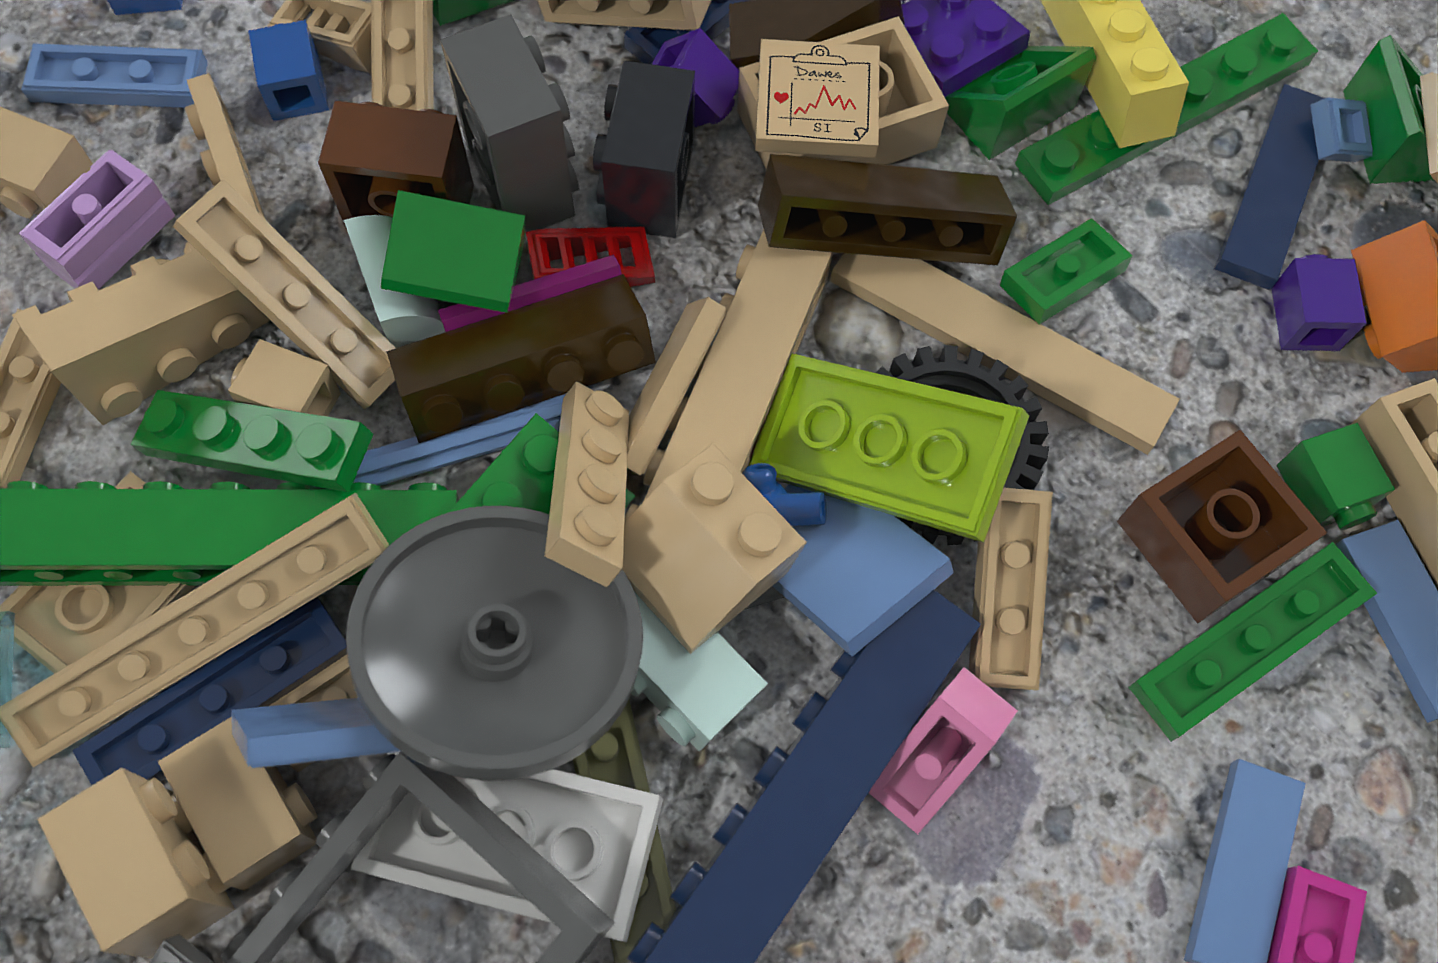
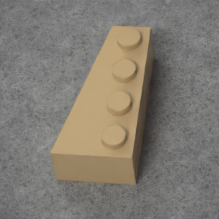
(140, 332)

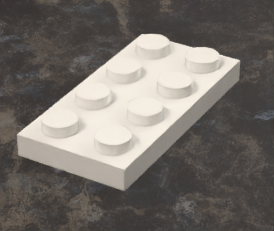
(580, 825)

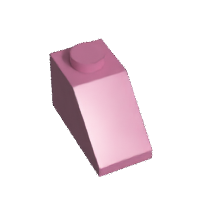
(942, 750)

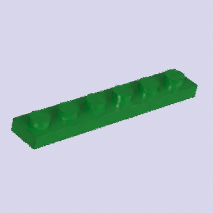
(1216, 82)

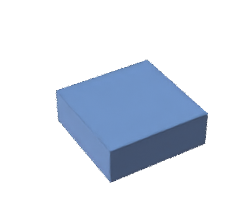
(1341, 130)

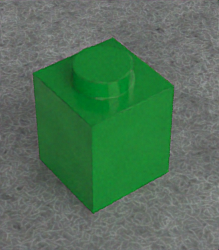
(1337, 477)

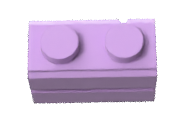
(98, 222)

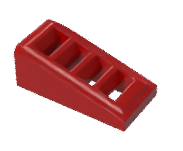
(571, 242)

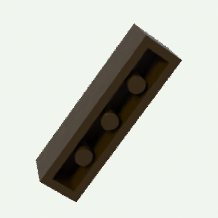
(884, 210)
(521, 357)

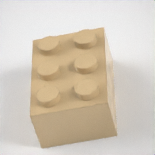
(909, 97)

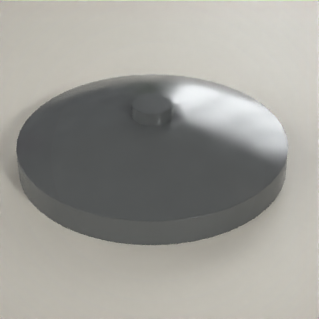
(488, 649)

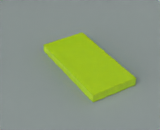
(891, 444)

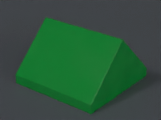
(1020, 96)
(1395, 114)
(453, 251)

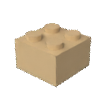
(135, 864)

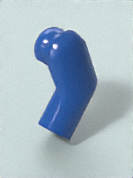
(795, 508)

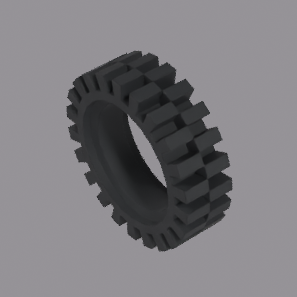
(973, 380)

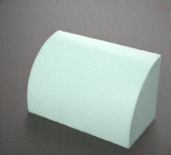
(401, 315)

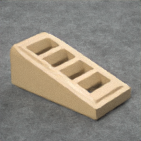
(337, 28)

